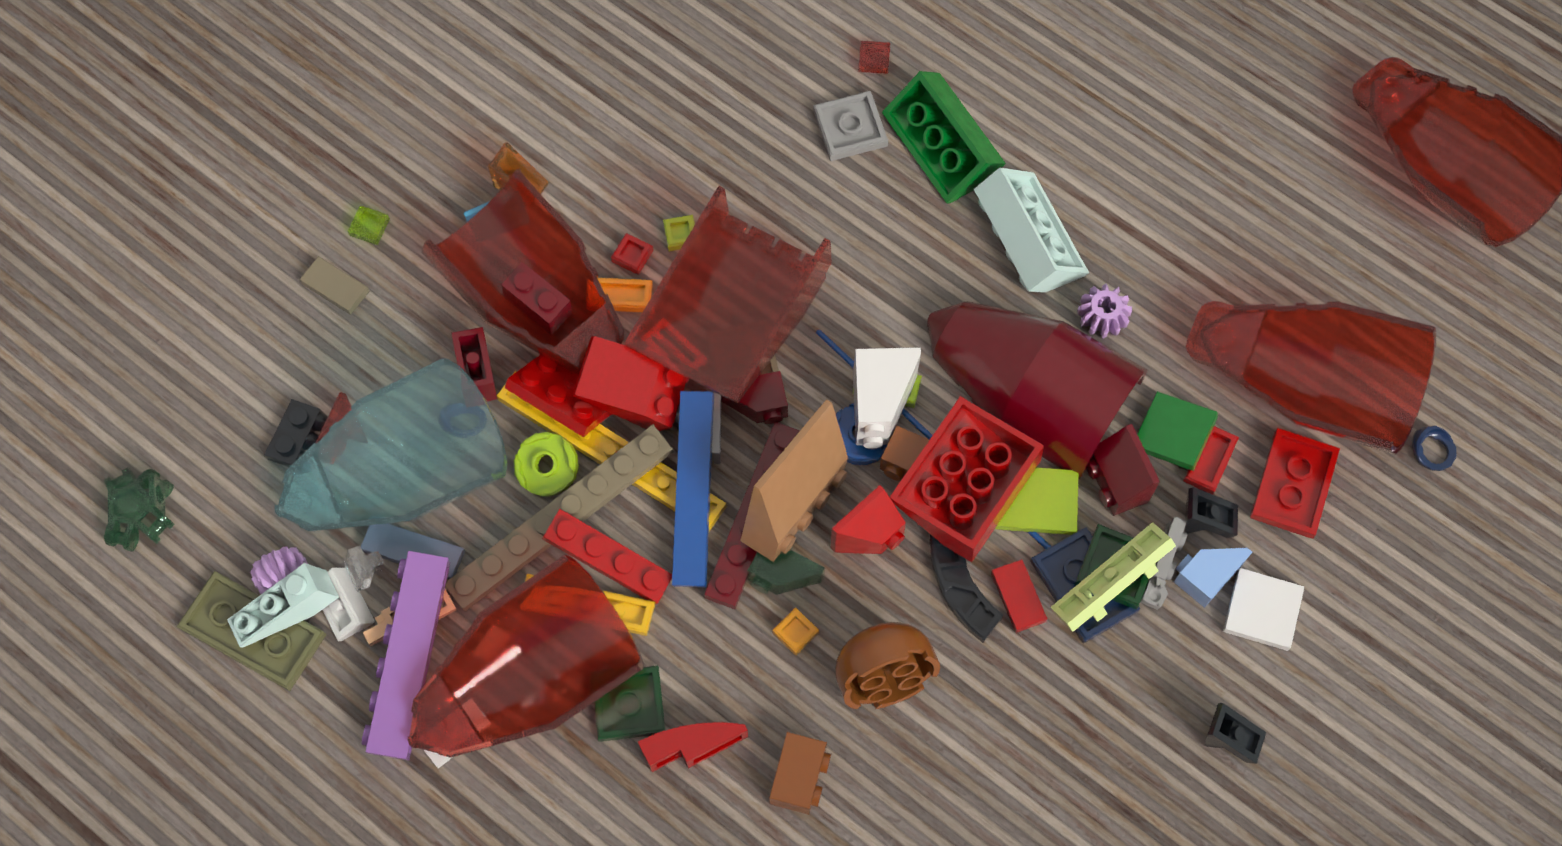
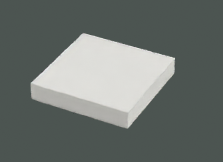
(1263, 609)

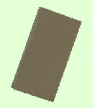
(334, 285)

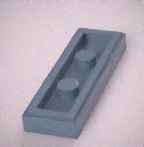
(395, 543)

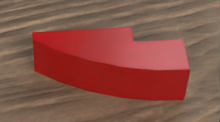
(691, 742)

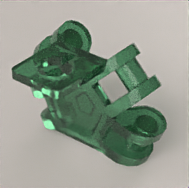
(131, 503)

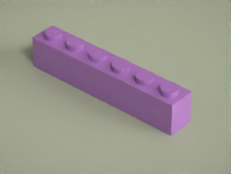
(408, 653)

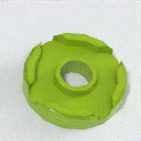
(564, 464)

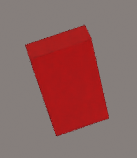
(1212, 461)
(1019, 596)

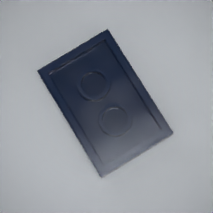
(1059, 570)

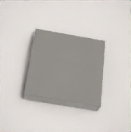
(850, 125)

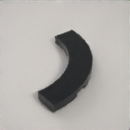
(961, 593)

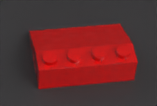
(967, 478)

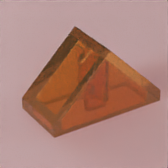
(507, 162)

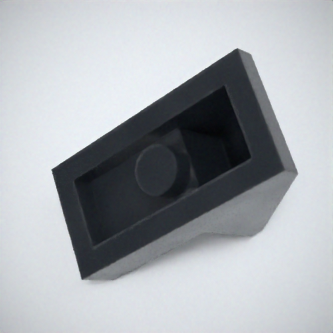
(1210, 513)
(1235, 734)

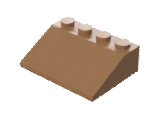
(796, 485)

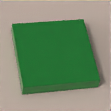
(1176, 430)

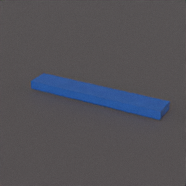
(693, 489)

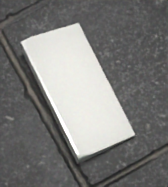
(348, 612)

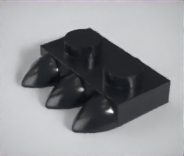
(295, 433)

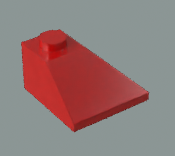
(869, 526)

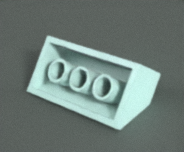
(1030, 230)

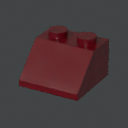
(1123, 471)

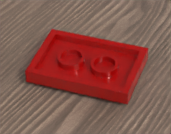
(551, 390)
(1295, 483)

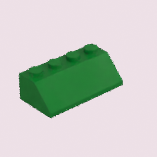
(942, 136)

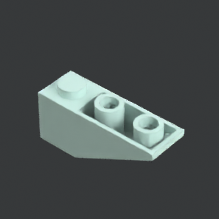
(284, 604)

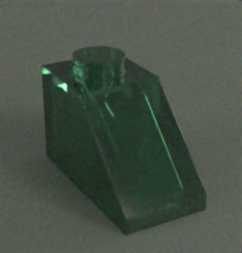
(785, 574)

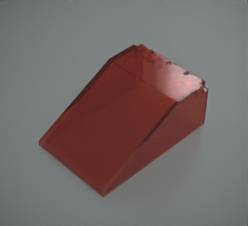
(728, 302)

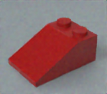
(629, 385)

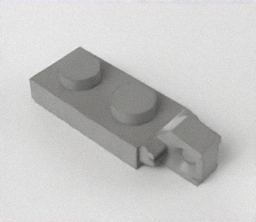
(1155, 590)

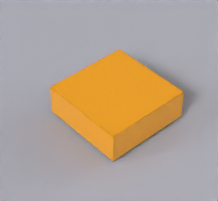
(795, 631)

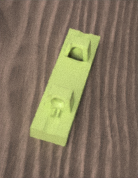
(1113, 577)

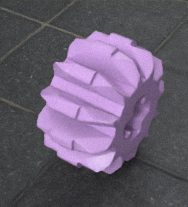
(1093, 311)
(275, 567)

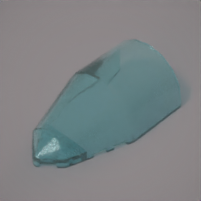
(397, 454)

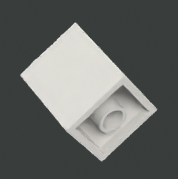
(881, 390)

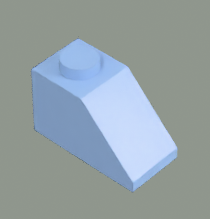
(1209, 572)

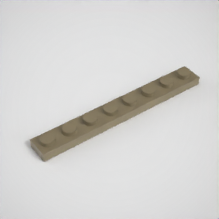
(579, 500)

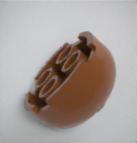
(885, 665)

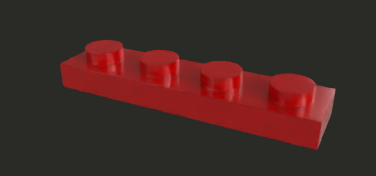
(607, 556)

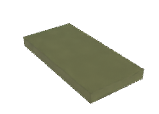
(275, 657)

